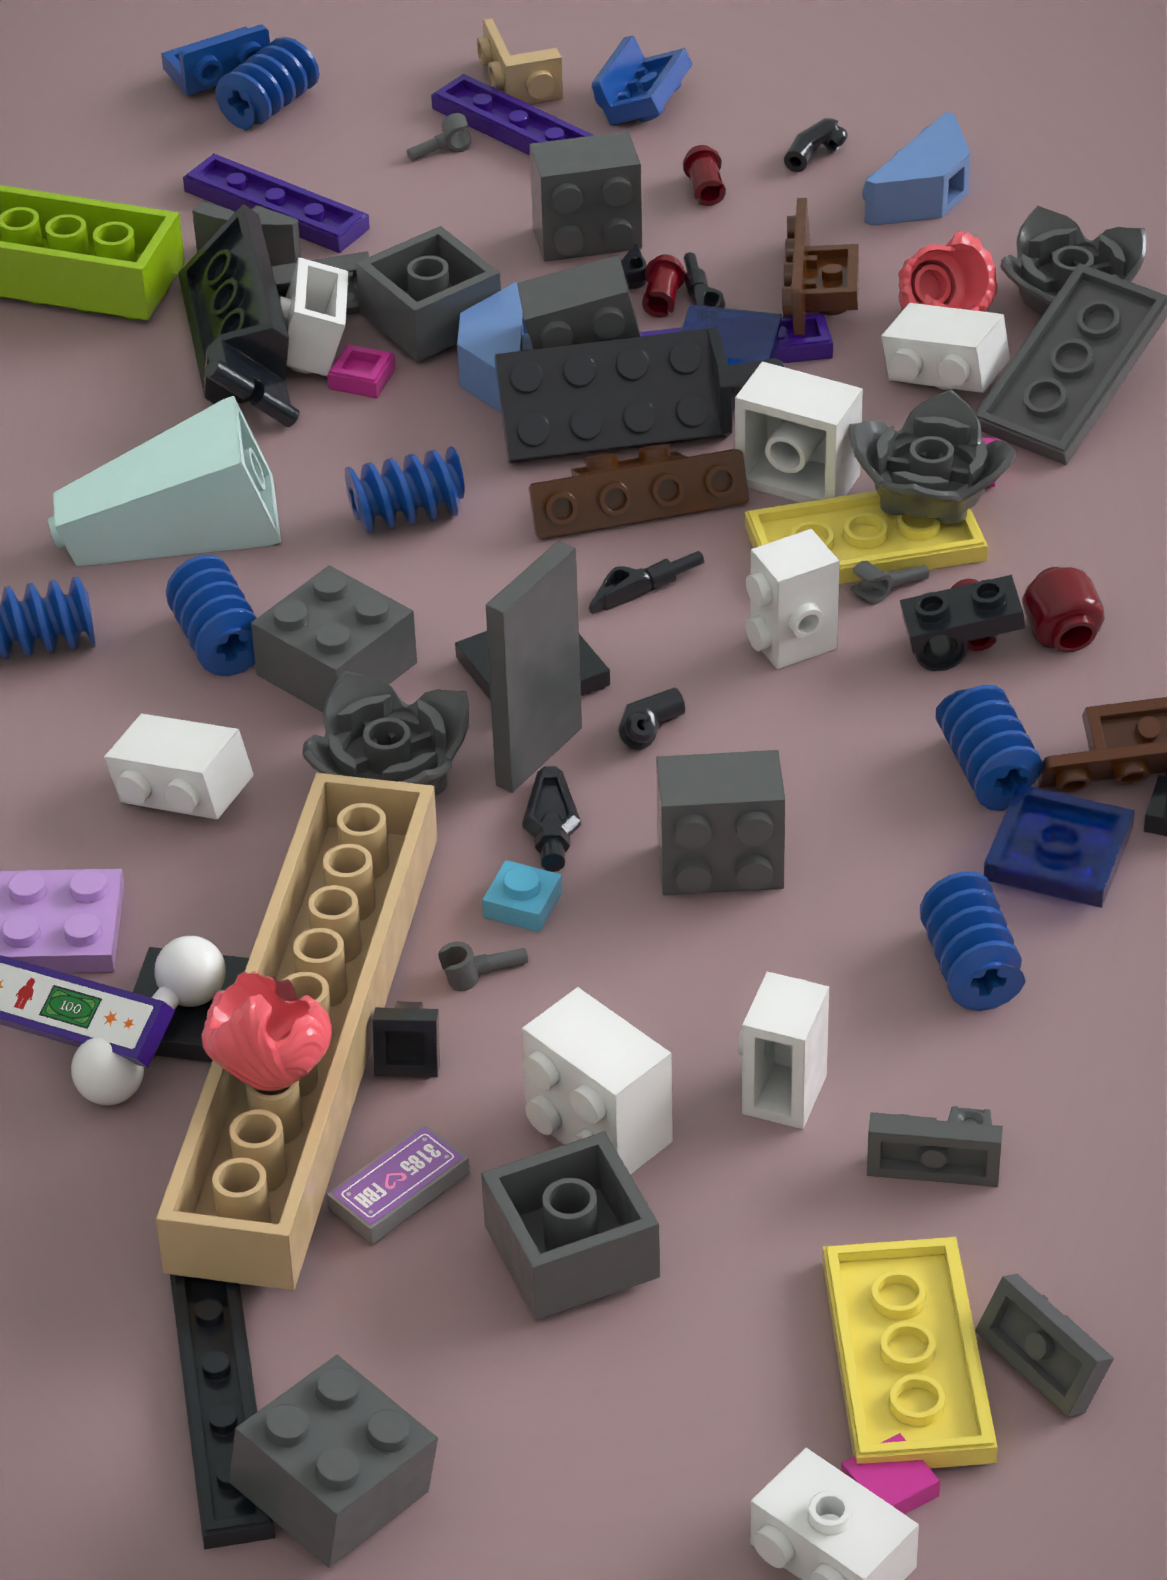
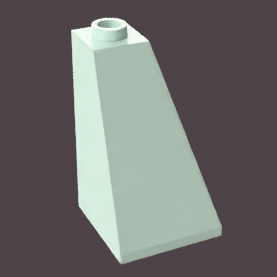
(173, 495)

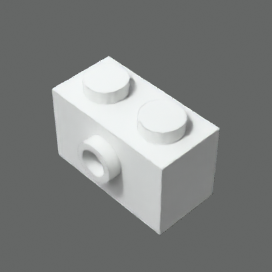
(314, 315)
(946, 347)
(793, 599)
(179, 766)
(784, 1050)
(830, 1526)

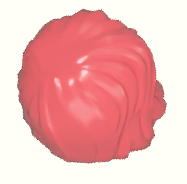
(950, 275)
(264, 1037)

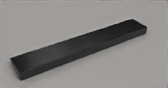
(217, 1401)

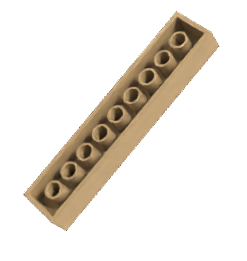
(335, 929)

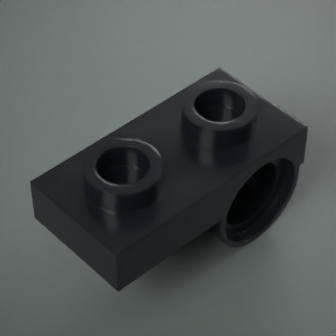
(947, 619)

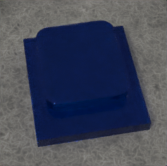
(744, 333)

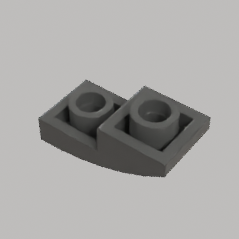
(279, 230)

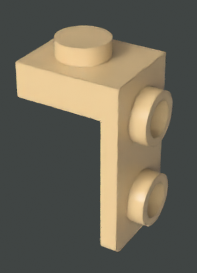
(525, 76)

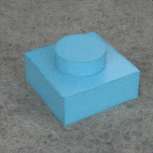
(522, 896)

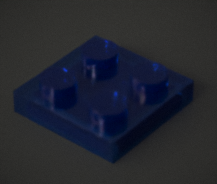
(1059, 845)

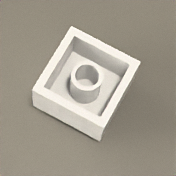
(797, 433)
(597, 1075)

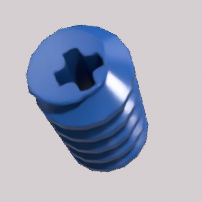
(266, 82)
(406, 488)
(213, 614)
(44, 617)
(989, 743)
(972, 941)

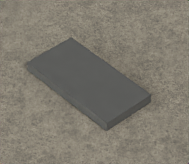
(1072, 363)
(534, 665)

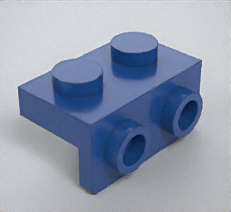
(207, 61)
(638, 86)

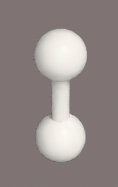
(187, 975)

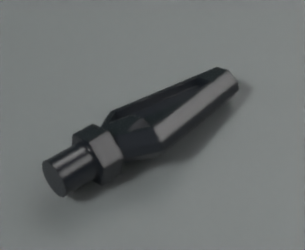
(551, 817)

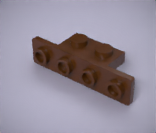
(816, 276)
(637, 489)
(1124, 745)

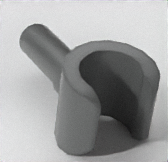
(455, 142)
(877, 583)
(464, 968)

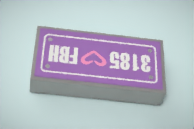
(398, 1183)

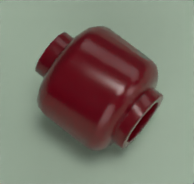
(1063, 609)

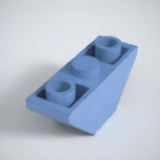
(921, 178)
(486, 330)

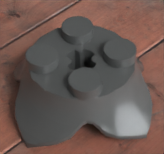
(1054, 245)
(932, 463)
(385, 739)

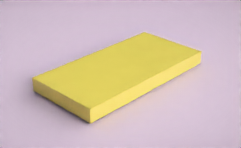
(861, 531)
(908, 1353)

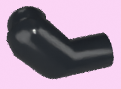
(809, 140)
(643, 716)

